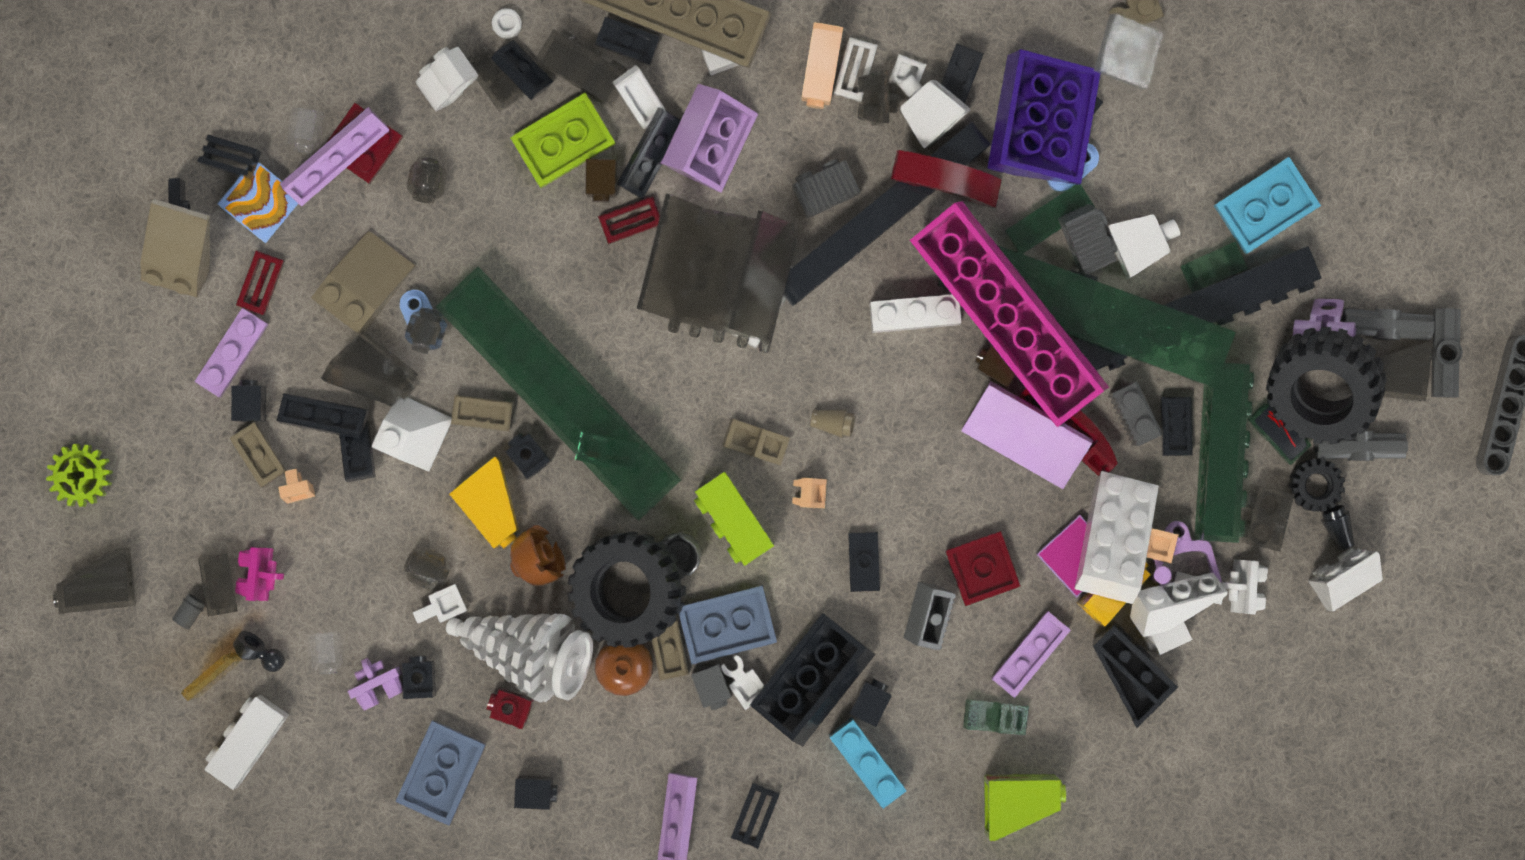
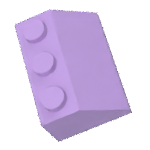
(709, 137)

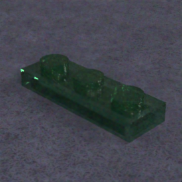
(1044, 221)

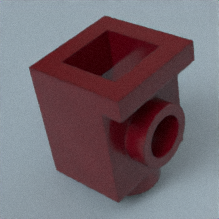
(520, 703)

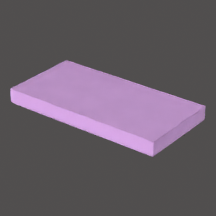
(1026, 435)

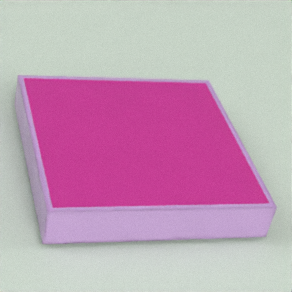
(1064, 553)

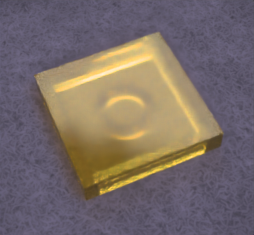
(211, 676)

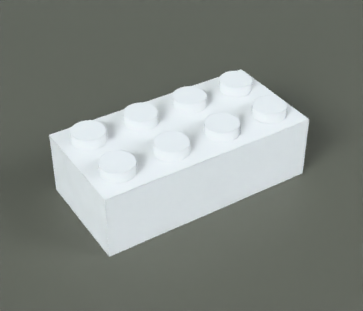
(1117, 537)

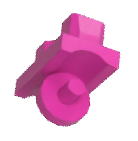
(260, 574)

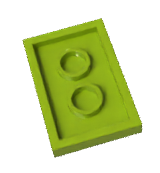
(563, 140)

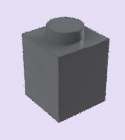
(712, 686)

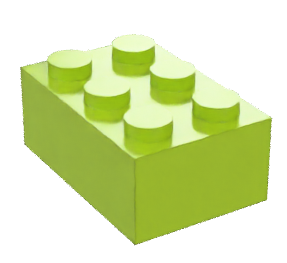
(733, 519)

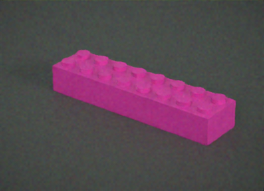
(1009, 313)

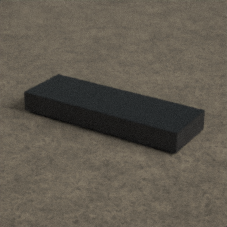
(649, 154)
(322, 416)

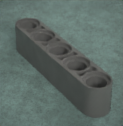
(1498, 417)

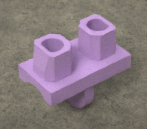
(390, 681)

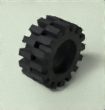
(1334, 485)

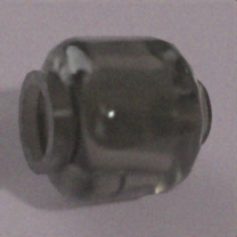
(426, 180)
(425, 330)
(426, 568)

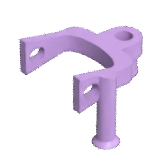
(1184, 544)

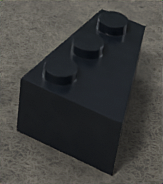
(1134, 672)

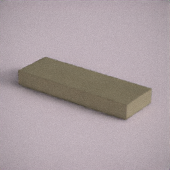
(668, 650)

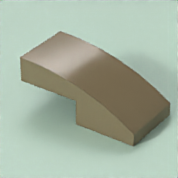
(755, 441)

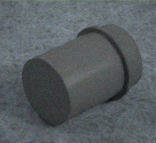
(188, 611)

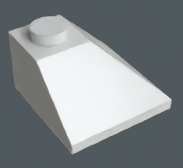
(412, 433)

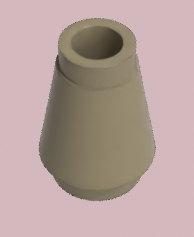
(834, 422)

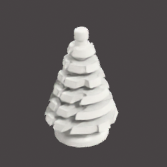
(533, 652)

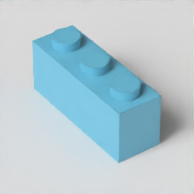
(867, 763)

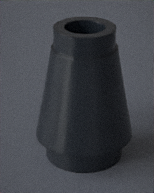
(1339, 527)

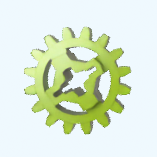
(80, 486)

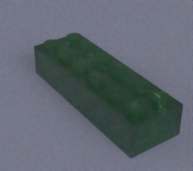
(1222, 456)

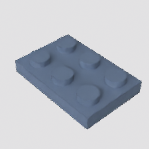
(727, 624)
(440, 772)

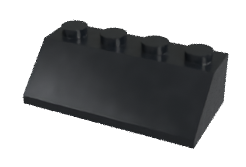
(812, 680)

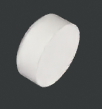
(506, 23)

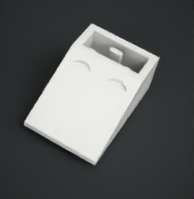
(1347, 578)

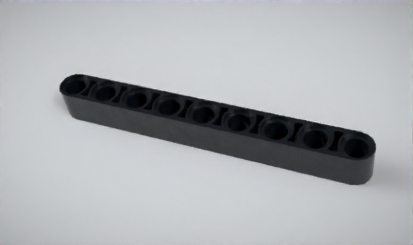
(875, 219)

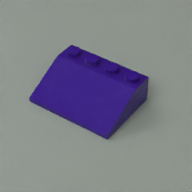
(1043, 118)

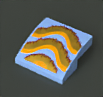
(258, 202)

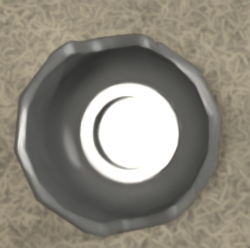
(685, 549)

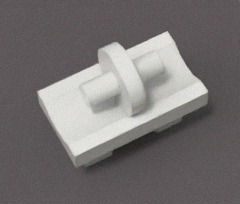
(1244, 586)

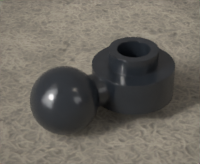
(251, 647)

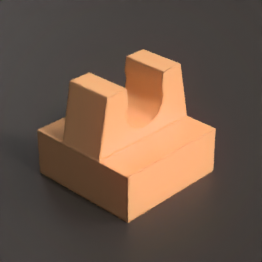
(296, 488)
(812, 492)
(1161, 545)

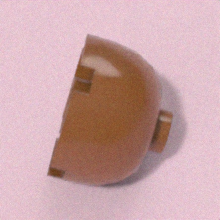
(535, 558)
(623, 669)

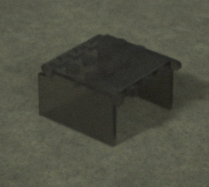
(718, 271)

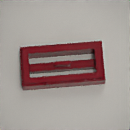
(607, 229)
(270, 287)

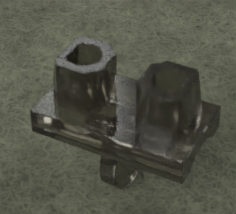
(883, 98)

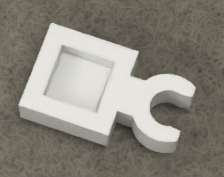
(746, 685)

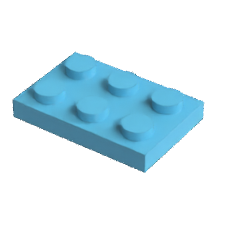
(1267, 205)

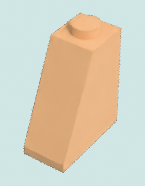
(821, 65)

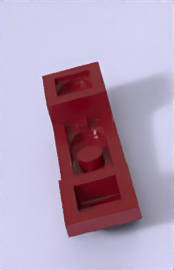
(946, 177)
(1100, 454)

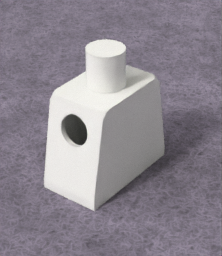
(930, 109)
(1141, 242)

